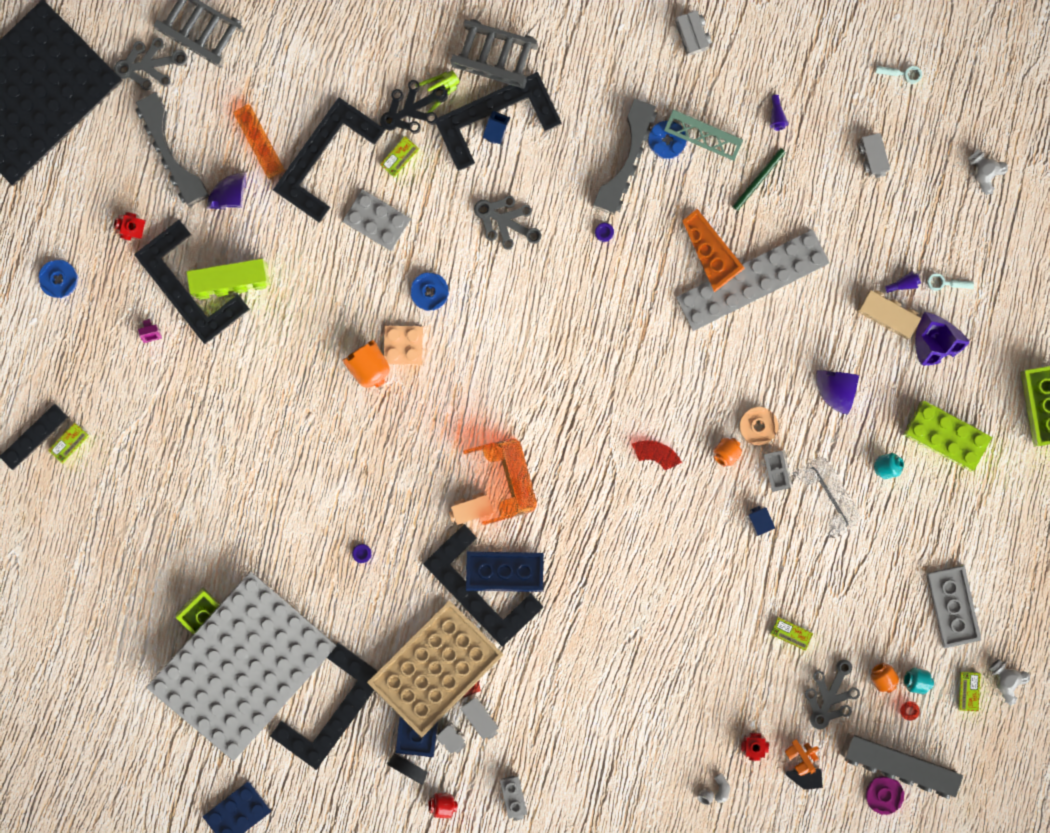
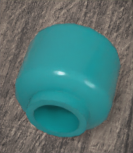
(888, 466)
(918, 681)

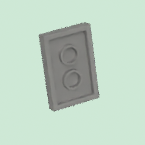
(376, 220)

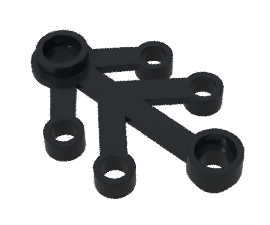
(411, 109)

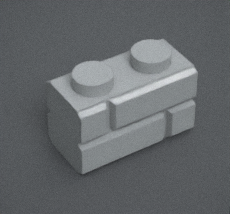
(692, 33)
(451, 738)

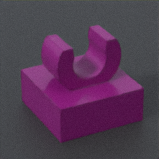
(149, 332)

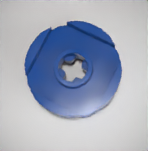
(660, 148)
(47, 279)
(419, 289)

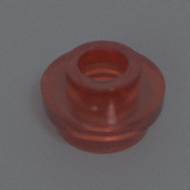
(915, 713)

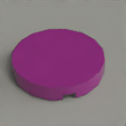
(884, 795)

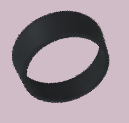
(407, 768)

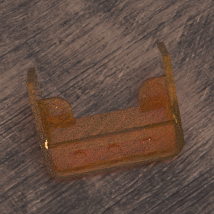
(517, 475)

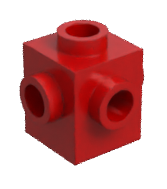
(129, 226)
(749, 741)

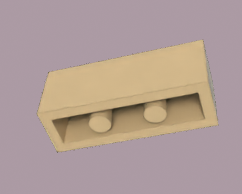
(889, 314)

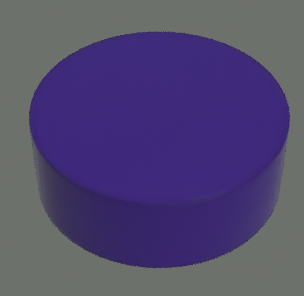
(604, 232)
(362, 553)

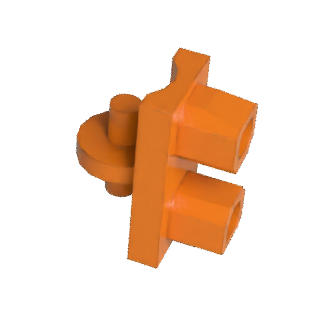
(796, 750)

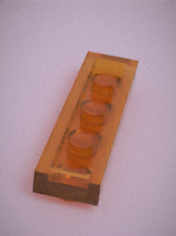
(259, 141)

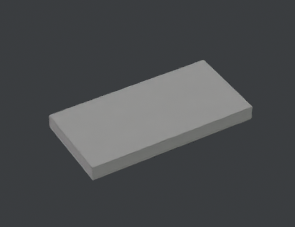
(953, 606)

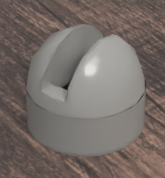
(705, 797)

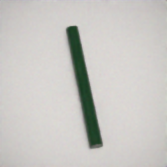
(758, 180)

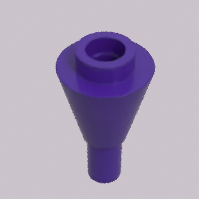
(778, 118)
(909, 281)

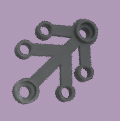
(148, 64)
(504, 220)
(830, 698)

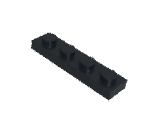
(34, 437)

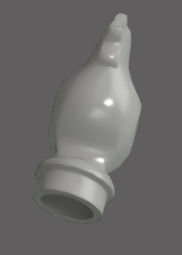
(986, 170)
(1008, 680)

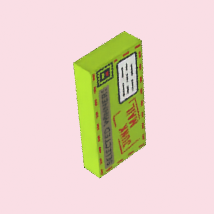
(399, 157)
(68, 443)
(791, 633)
(969, 691)

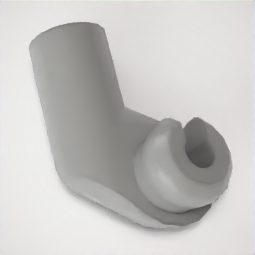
(724, 788)

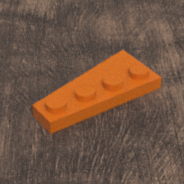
(713, 253)

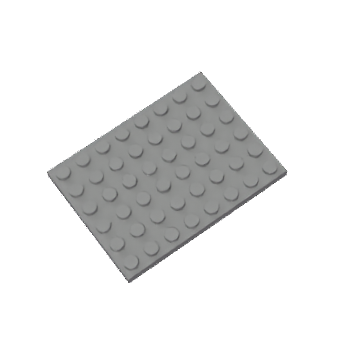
(241, 666)

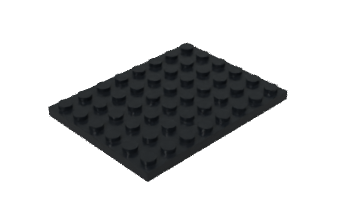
(45, 88)

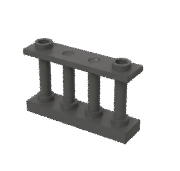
(198, 46)
(498, 71)

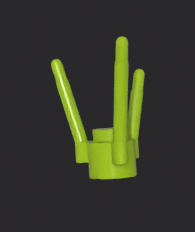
(448, 80)

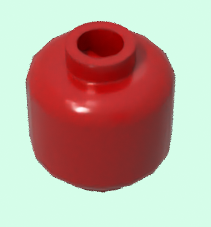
(442, 805)

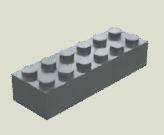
(899, 764)

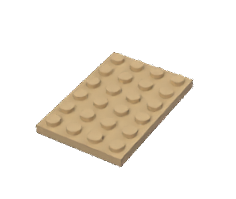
(435, 668)

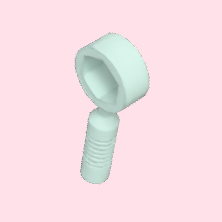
(895, 72)
(953, 283)

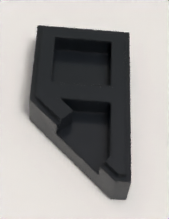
(807, 781)

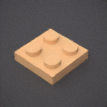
(403, 345)

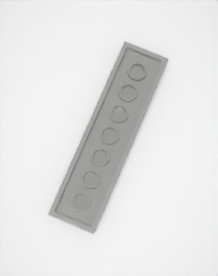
(757, 280)

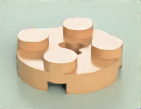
(749, 420)

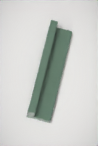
(703, 127)

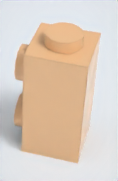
(472, 509)

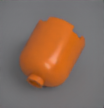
(368, 365)

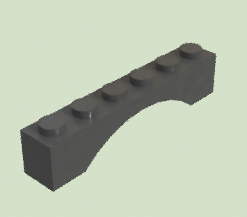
(154, 113)
(638, 119)

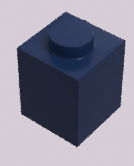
(496, 127)
(760, 520)

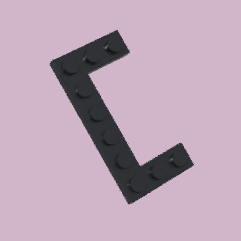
(339, 114)
(451, 123)
(151, 259)
(500, 629)
(315, 752)

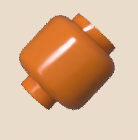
(727, 451)
(884, 678)

